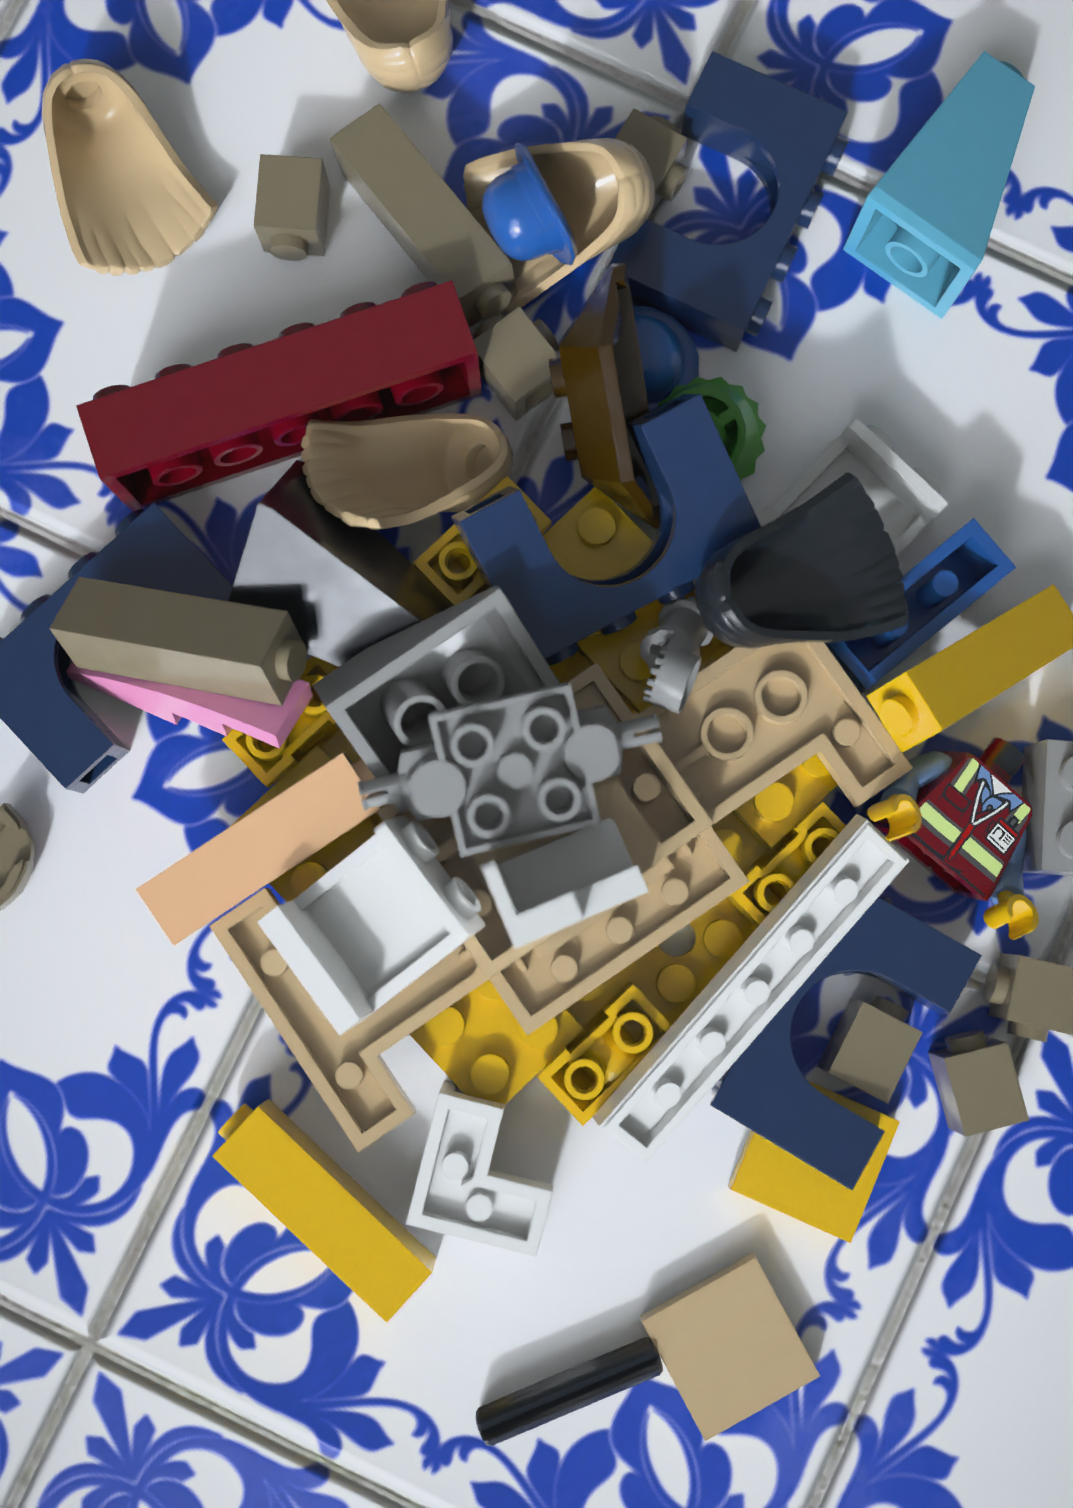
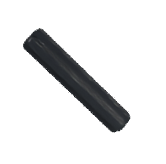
(568, 1391)

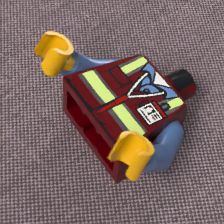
(966, 827)

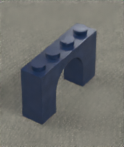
(788, 145)
(699, 514)
(35, 691)
(765, 1083)

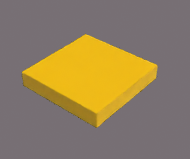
(803, 1192)

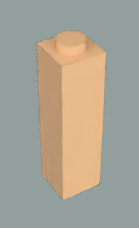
(258, 848)

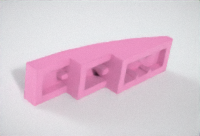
(212, 710)

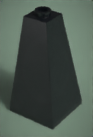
(333, 579)

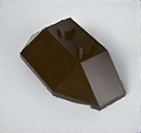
(605, 391)

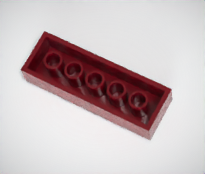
(256, 400)

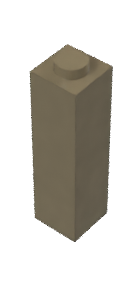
(424, 214)
(181, 640)

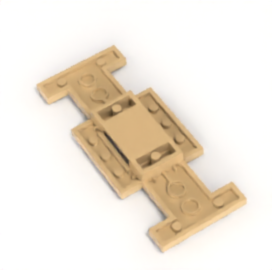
(738, 733)

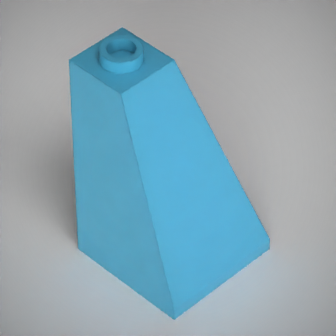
(940, 197)

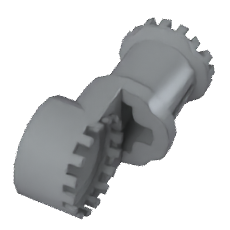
(674, 654)

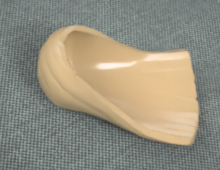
(399, 40)
(116, 174)
(597, 185)
(403, 466)

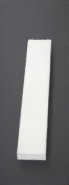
(750, 988)

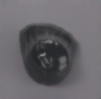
(807, 576)

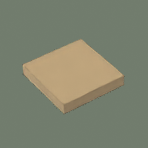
(729, 1346)

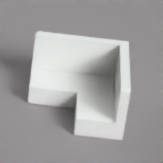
(563, 882)
(460, 1192)

